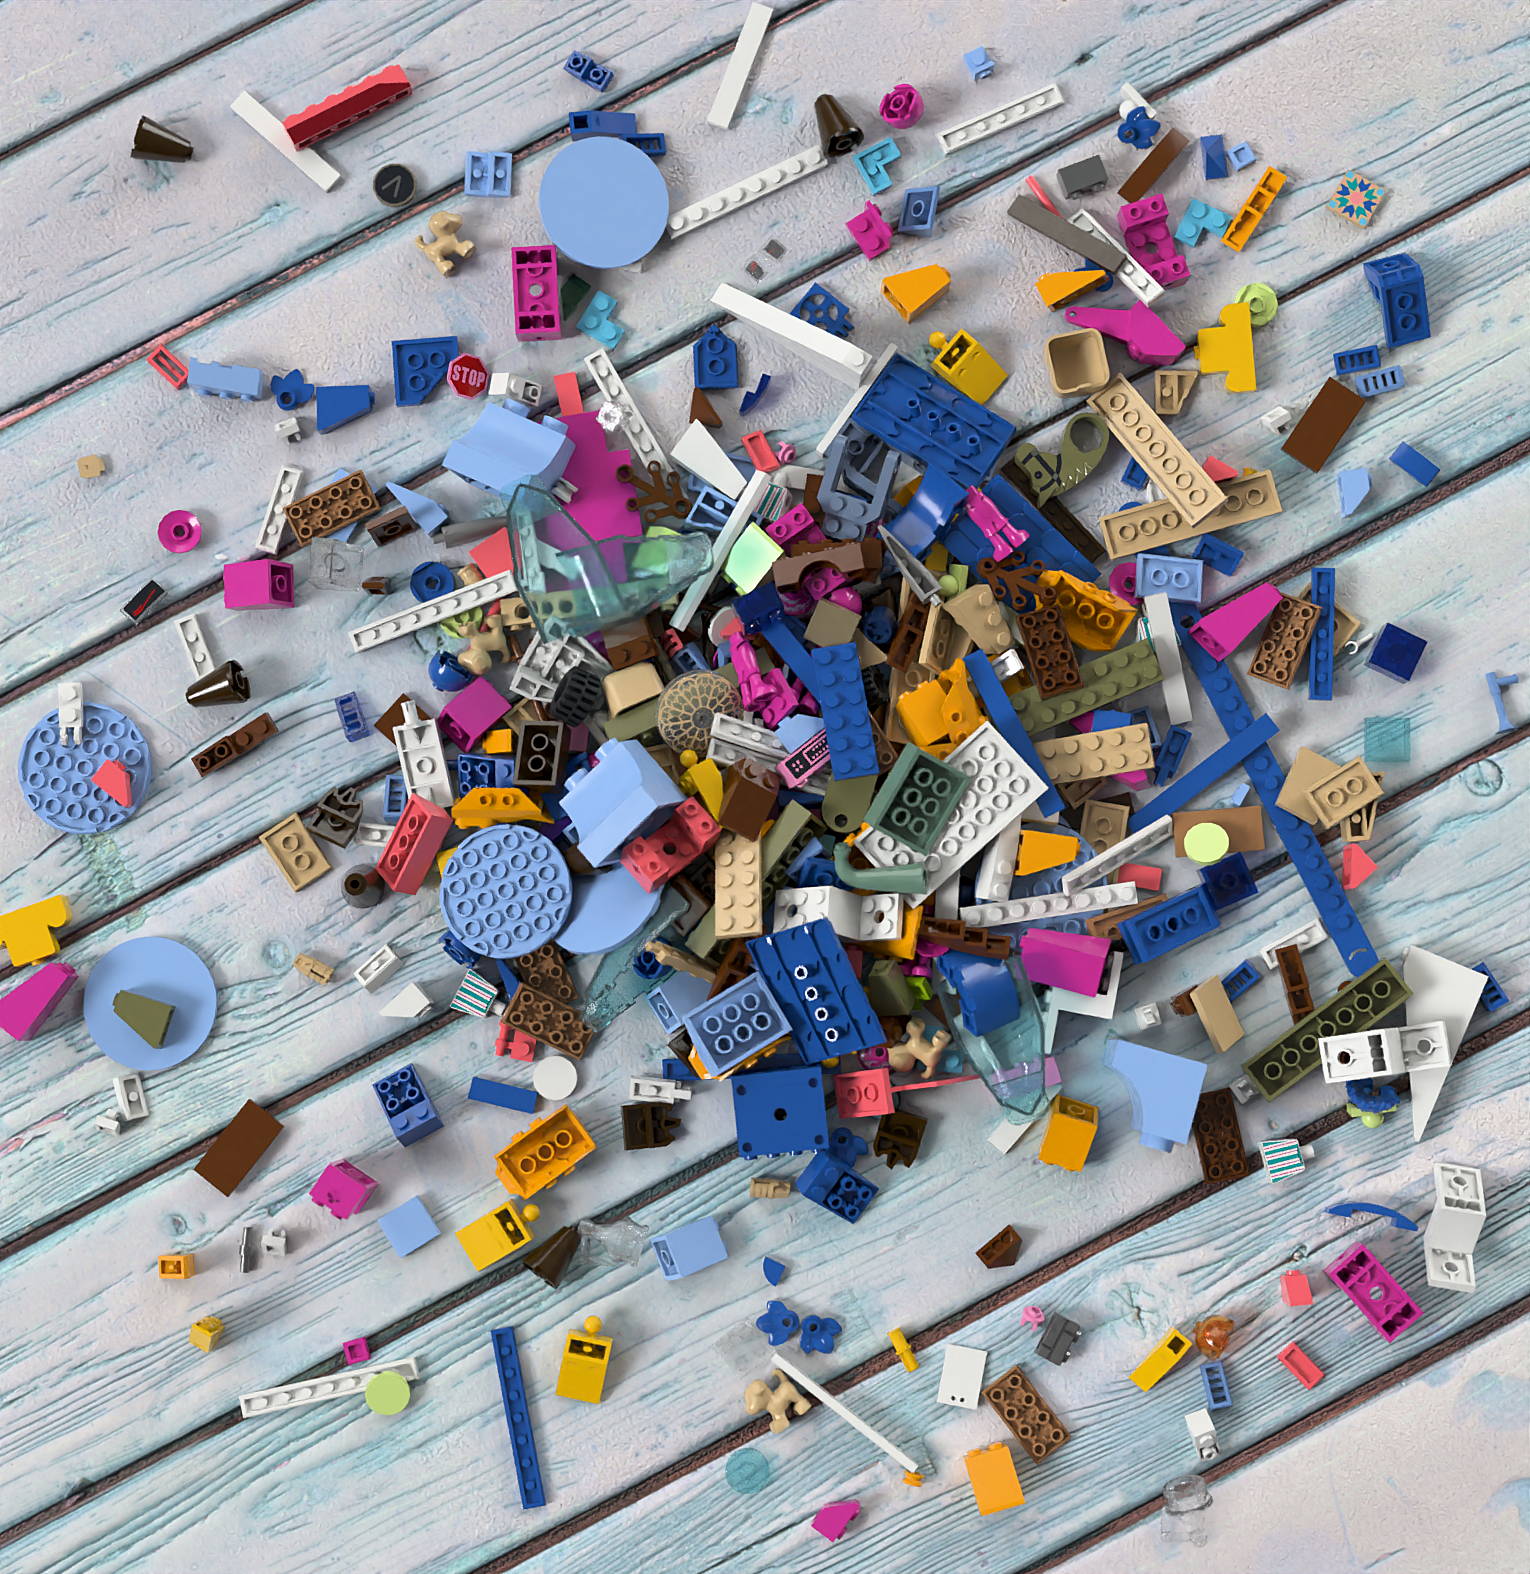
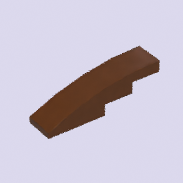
(1153, 166)
(908, 634)
(970, 940)
(734, 965)
(1294, 982)

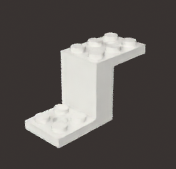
(852, 915)
(1064, 1000)
(1385, 1052)
(1454, 1227)

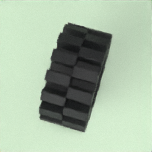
(875, 686)

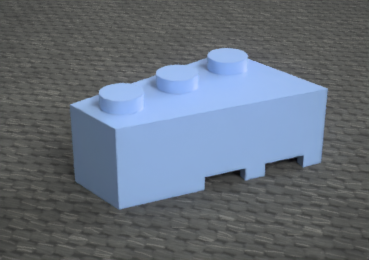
(225, 380)
(713, 512)

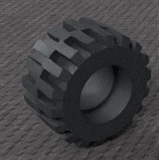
(575, 696)

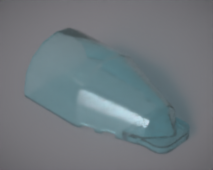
(555, 561)
(648, 574)
(615, 980)
(1009, 1057)

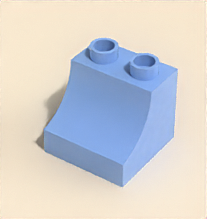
(508, 447)
(619, 800)
(1161, 1091)

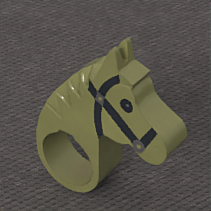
(1059, 473)

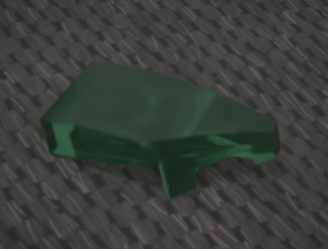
(571, 295)

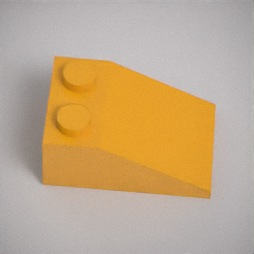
(1064, 287)

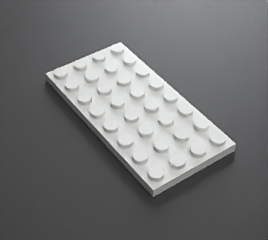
(995, 796)

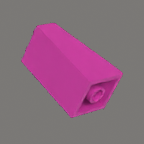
(1228, 626)
(1065, 959)
(35, 999)

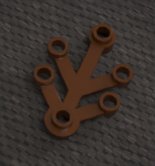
(656, 494)
(1015, 579)

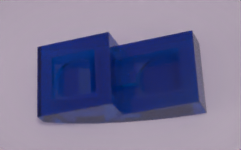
(752, 399)

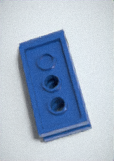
(1169, 924)

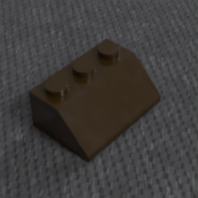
(542, 756)

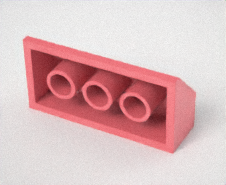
(413, 845)

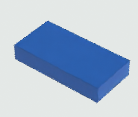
(1134, 475)

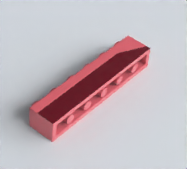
(347, 107)

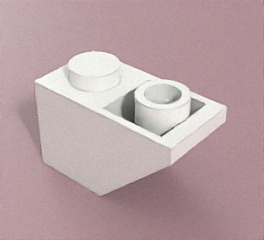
(515, 388)
(1203, 1435)

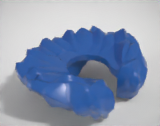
(1357, 1095)

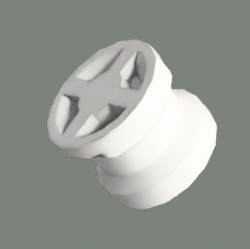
(564, 490)

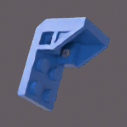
(1400, 291)

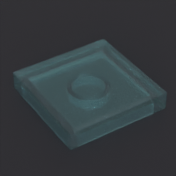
(1386, 739)

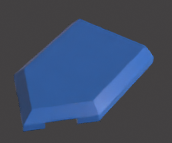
(715, 361)
(821, 873)

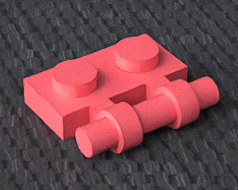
(522, 1047)

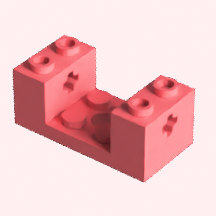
(690, 834)

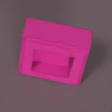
(356, 1350)

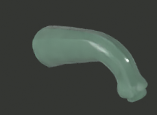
(900, 879)

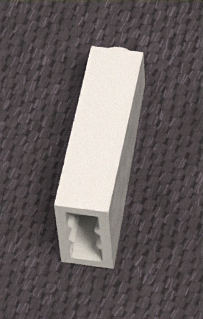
(708, 462)

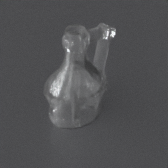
(621, 1240)
(1188, 1502)

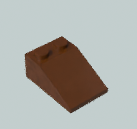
(630, 644)
(748, 798)

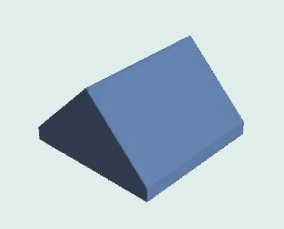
(919, 211)

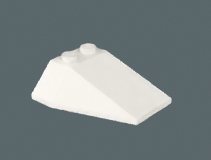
(546, 665)

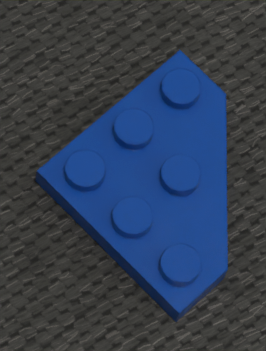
(420, 366)

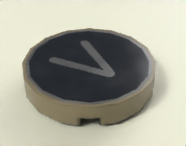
(394, 185)

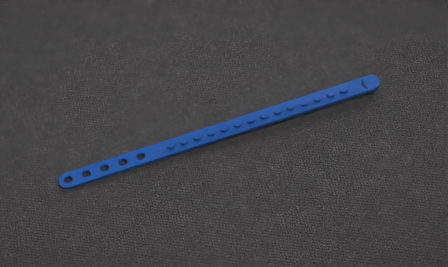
(1268, 782)

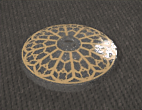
(686, 701)

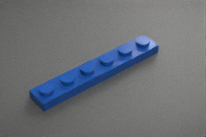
(1323, 635)

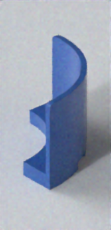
(928, 513)
(985, 990)

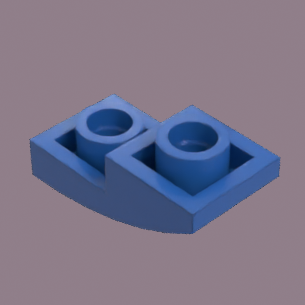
(587, 71)
(1414, 464)

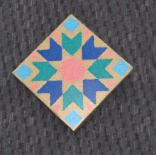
(1355, 199)

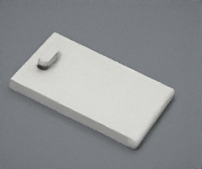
(961, 1376)

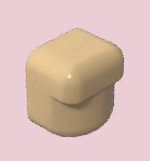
(1076, 363)
(630, 688)

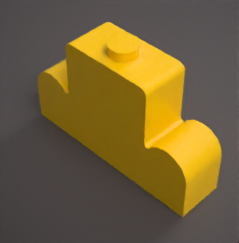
(1229, 349)
(31, 933)

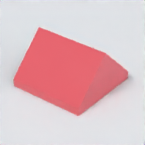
(1218, 471)
(1356, 866)

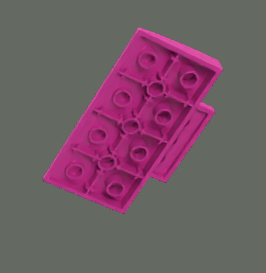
(592, 469)

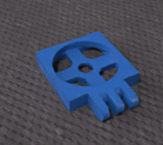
(835, 326)

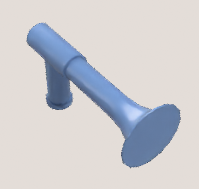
(1494, 686)

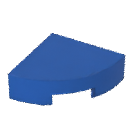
(772, 1270)

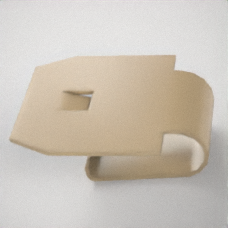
(90, 466)

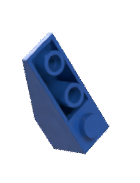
(601, 124)

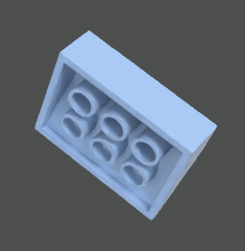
(735, 1024)

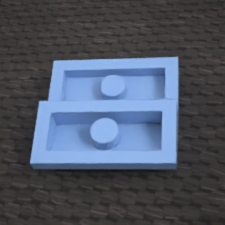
(488, 174)
(409, 1226)

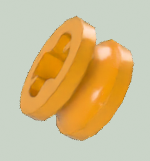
(913, 1478)

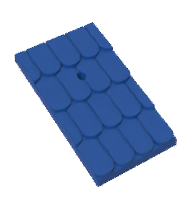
(934, 422)
(1044, 542)
(814, 975)

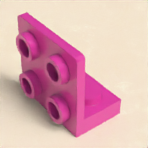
(870, 231)

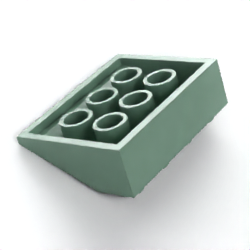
(917, 799)

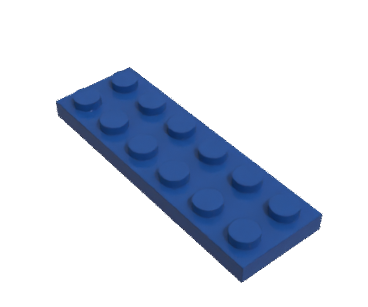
(845, 712)

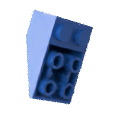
(486, 772)
(407, 1105)
(836, 1186)

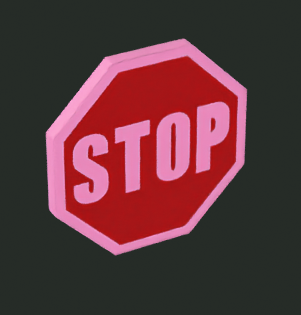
(467, 376)

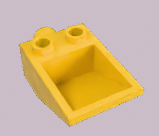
(969, 371)
(702, 783)
(495, 1233)
(584, 1365)

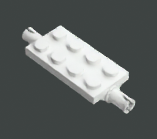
(423, 758)

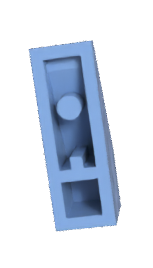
(422, 509)

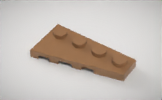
(1106, 924)

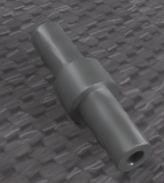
(246, 1249)

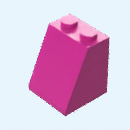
(258, 585)
(473, 714)

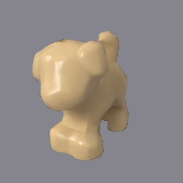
(444, 226)
(477, 659)
(903, 1055)
(759, 1397)

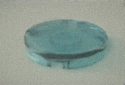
(747, 1470)

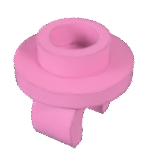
(786, 454)
(1032, 1314)

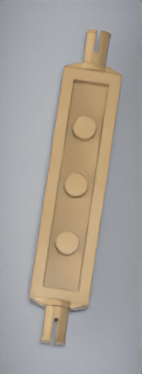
(682, 961)

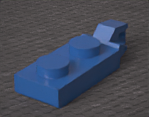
(1170, 754)

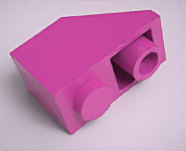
(834, 1516)

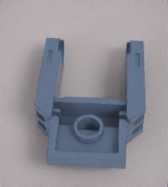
(859, 455)
(849, 515)

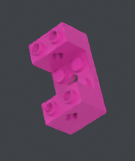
(1146, 224)
(536, 316)
(799, 526)
(343, 1189)
(1356, 1274)

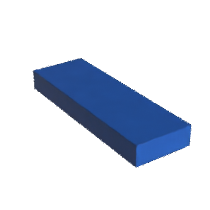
(503, 1095)

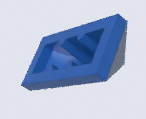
(1213, 157)

